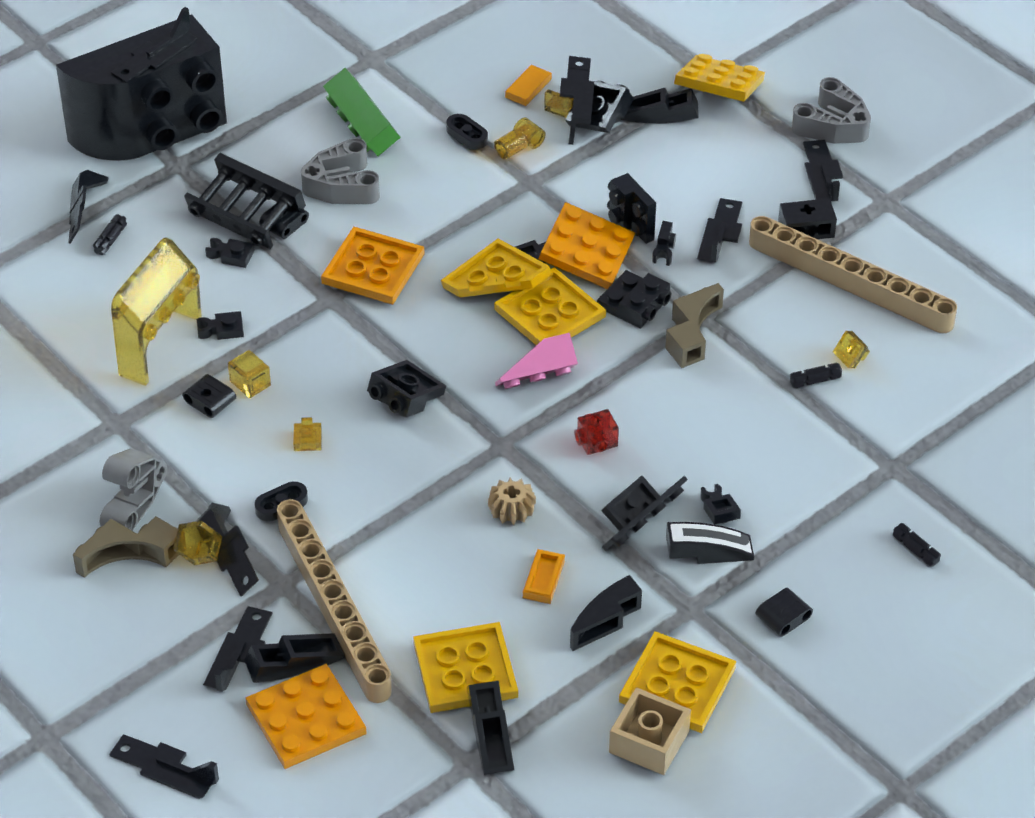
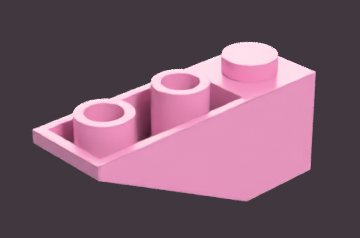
(548, 356)

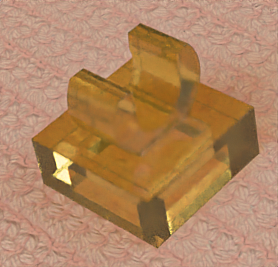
(851, 349)
(307, 435)

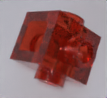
(597, 432)

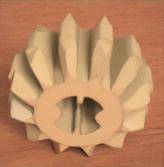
(511, 501)

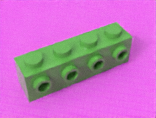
(361, 112)

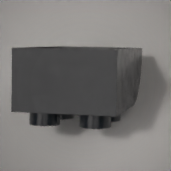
(151, 111)

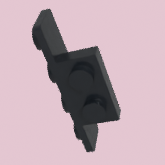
(633, 505)

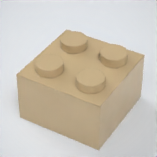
(649, 731)

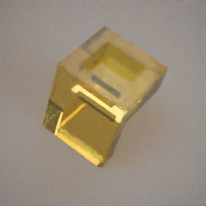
(556, 104)
(249, 374)
(197, 542)

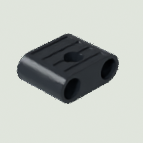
(288, 222)
(209, 395)
(784, 612)

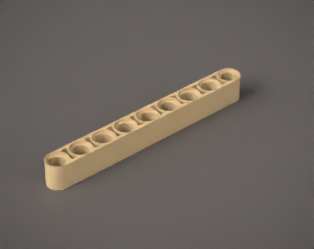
(853, 274)
(334, 601)

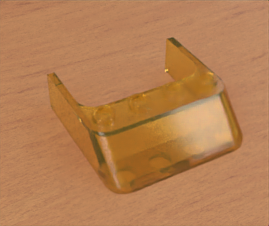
(146, 301)

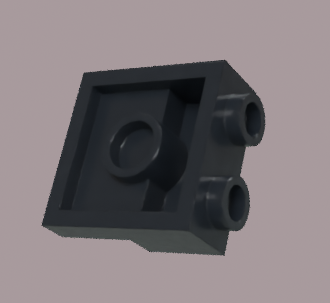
(607, 105)
(632, 207)
(635, 298)
(404, 388)

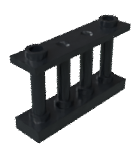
(247, 179)

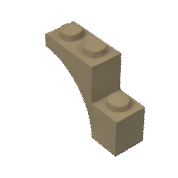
(685, 339)
(117, 543)

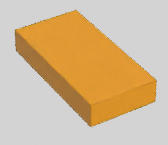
(528, 85)
(543, 576)

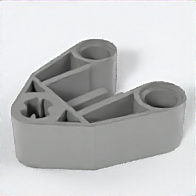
(843, 119)
(332, 179)
(139, 482)

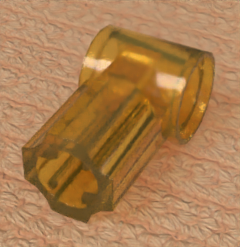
(523, 135)

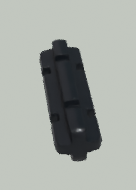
(109, 234)
(815, 375)
(916, 544)

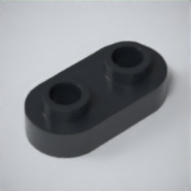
(467, 131)
(267, 503)

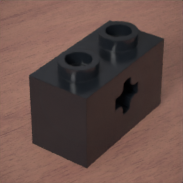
(810, 217)

